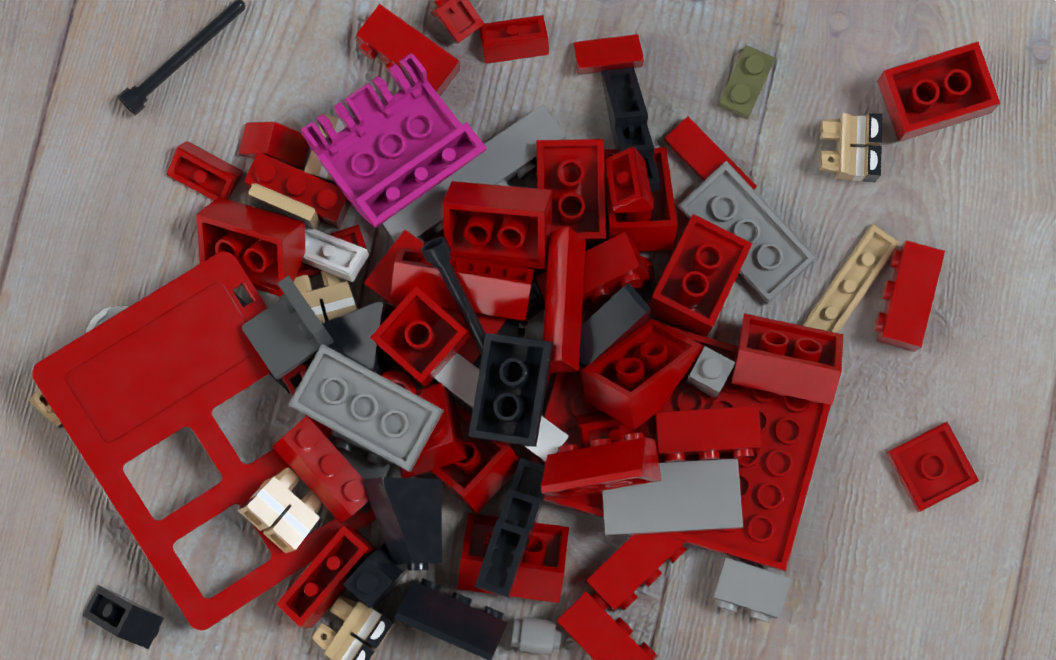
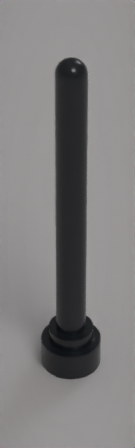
(135, 97)
(438, 254)

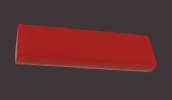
(489, 286)
(564, 298)

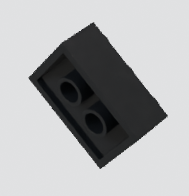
(510, 390)
(452, 618)

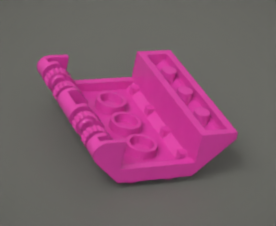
(393, 144)

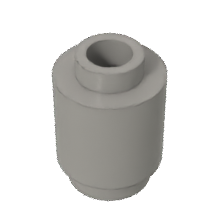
(536, 635)

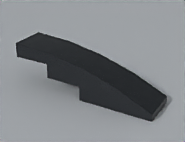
(629, 118)
(513, 530)

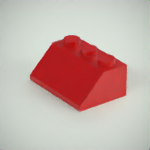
(498, 223)
(262, 241)
(788, 359)
(601, 466)
(541, 568)

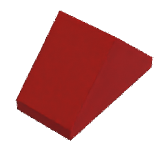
(274, 141)

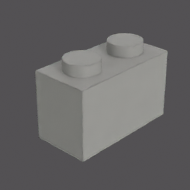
(750, 589)

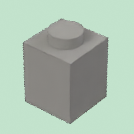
(710, 372)

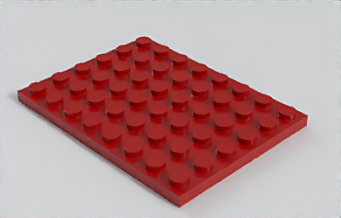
(770, 482)

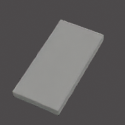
(733, 205)
(366, 407)
(687, 499)

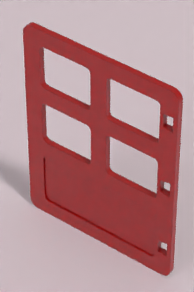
(164, 371)

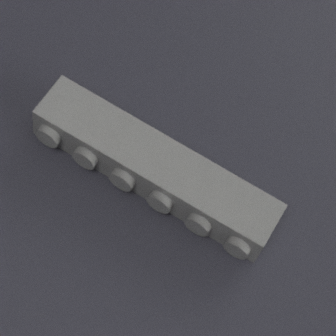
(506, 157)

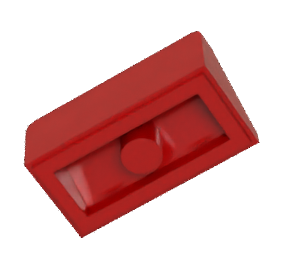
(514, 39)
(608, 54)
(203, 171)
(628, 182)
(603, 426)

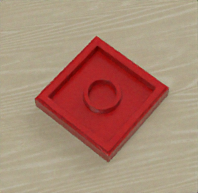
(932, 466)

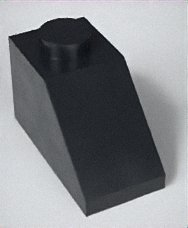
(123, 617)

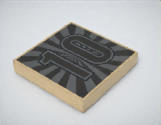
(283, 205)

